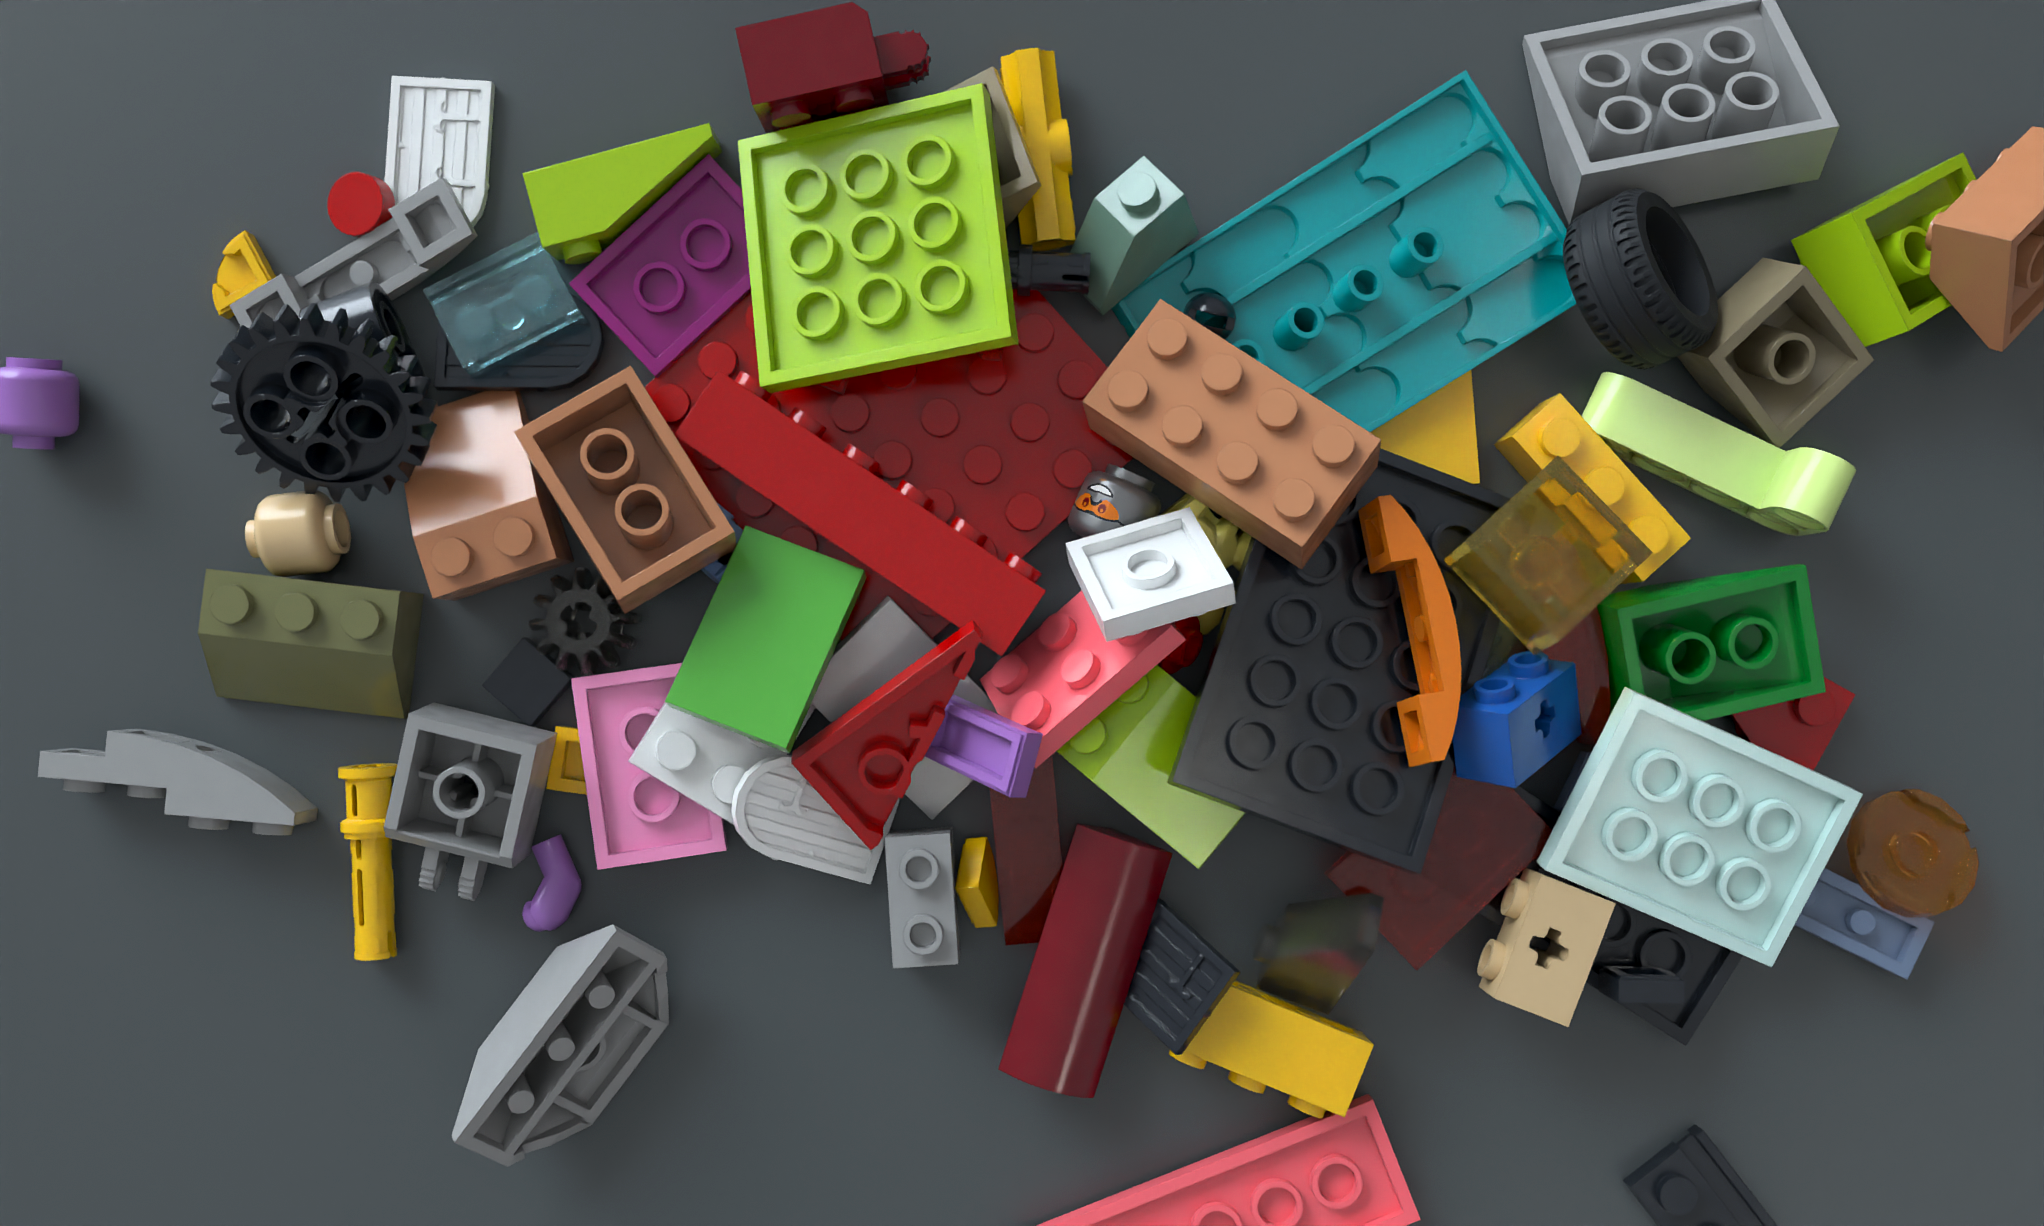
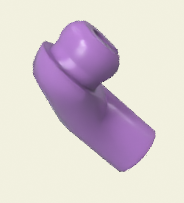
(557, 890)

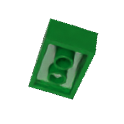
(1715, 641)

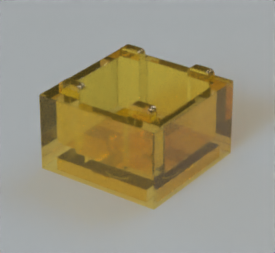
(1548, 556)

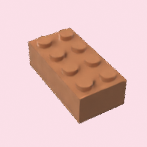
(1232, 433)

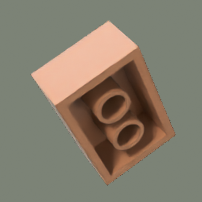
(627, 489)

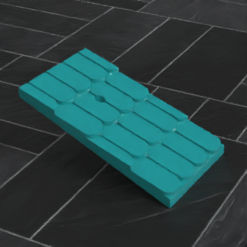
(1388, 256)

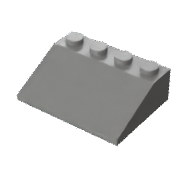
(1677, 105)

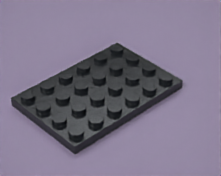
(1309, 675)

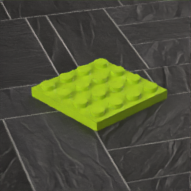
(877, 240)

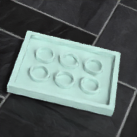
(1698, 827)

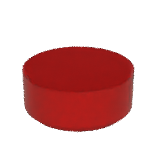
(359, 203)

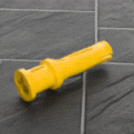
(367, 802)

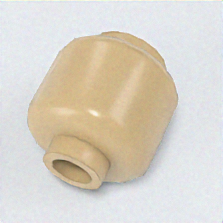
(298, 533)

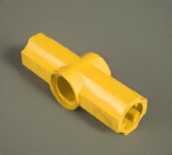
(1034, 96)

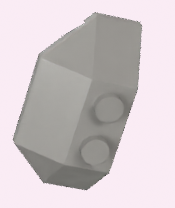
(564, 1045)

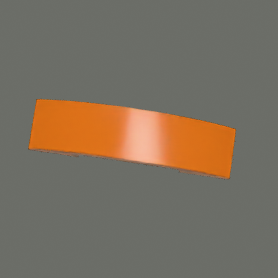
(1398, 545)

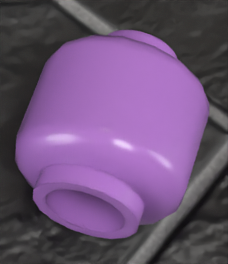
(38, 402)

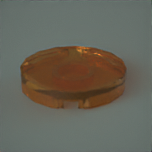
(1912, 853)

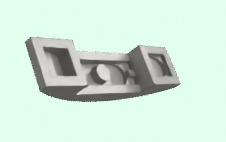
(396, 255)

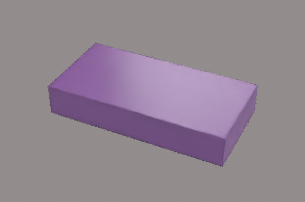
(986, 747)

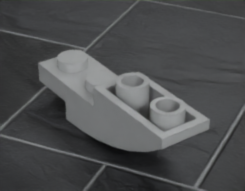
(191, 775)

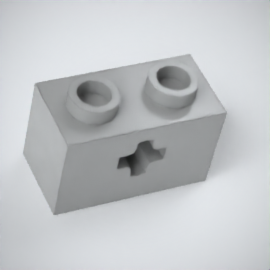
(922, 897)

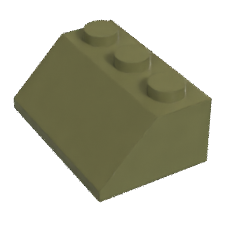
(310, 642)

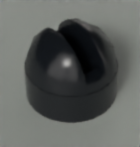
(1214, 305)

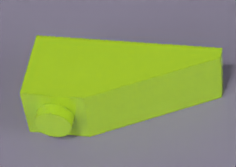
(599, 196)

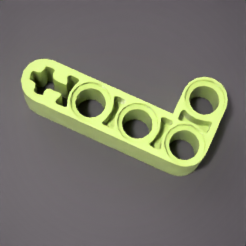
(1774, 487)

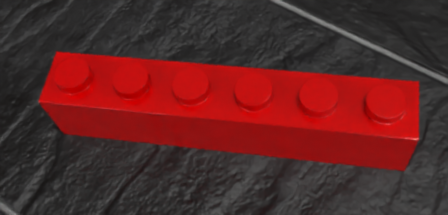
(861, 512)

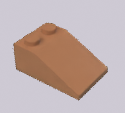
(480, 502)

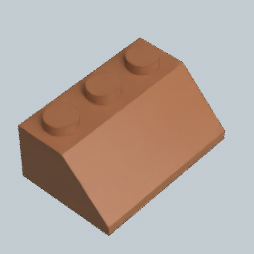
(1992, 245)

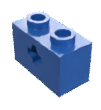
(1516, 719)

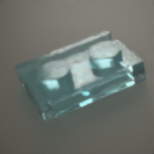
(502, 303)

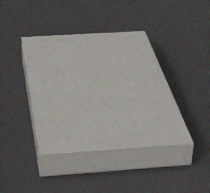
(869, 658)

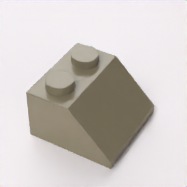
(1777, 351)

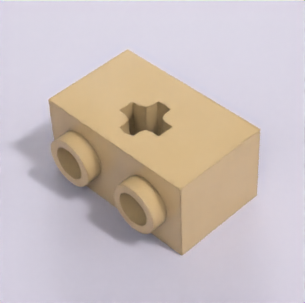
(1537, 979)

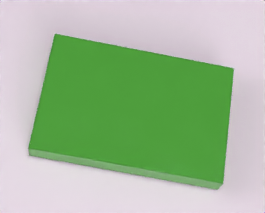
(766, 639)

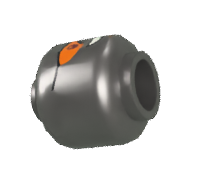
(1112, 501)

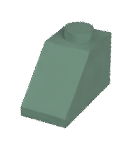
(1132, 232)

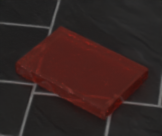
(1475, 852)

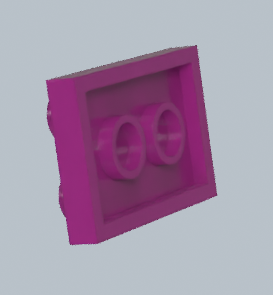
(673, 268)

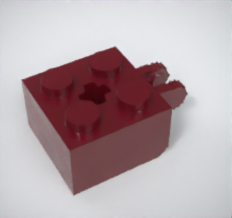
(825, 65)

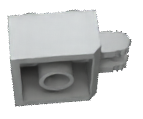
(439, 812)

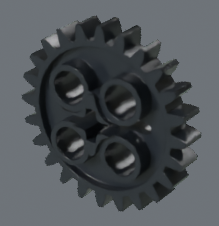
(273, 384)

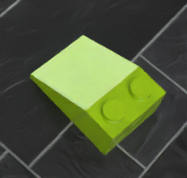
(1876, 253)
(1131, 757)

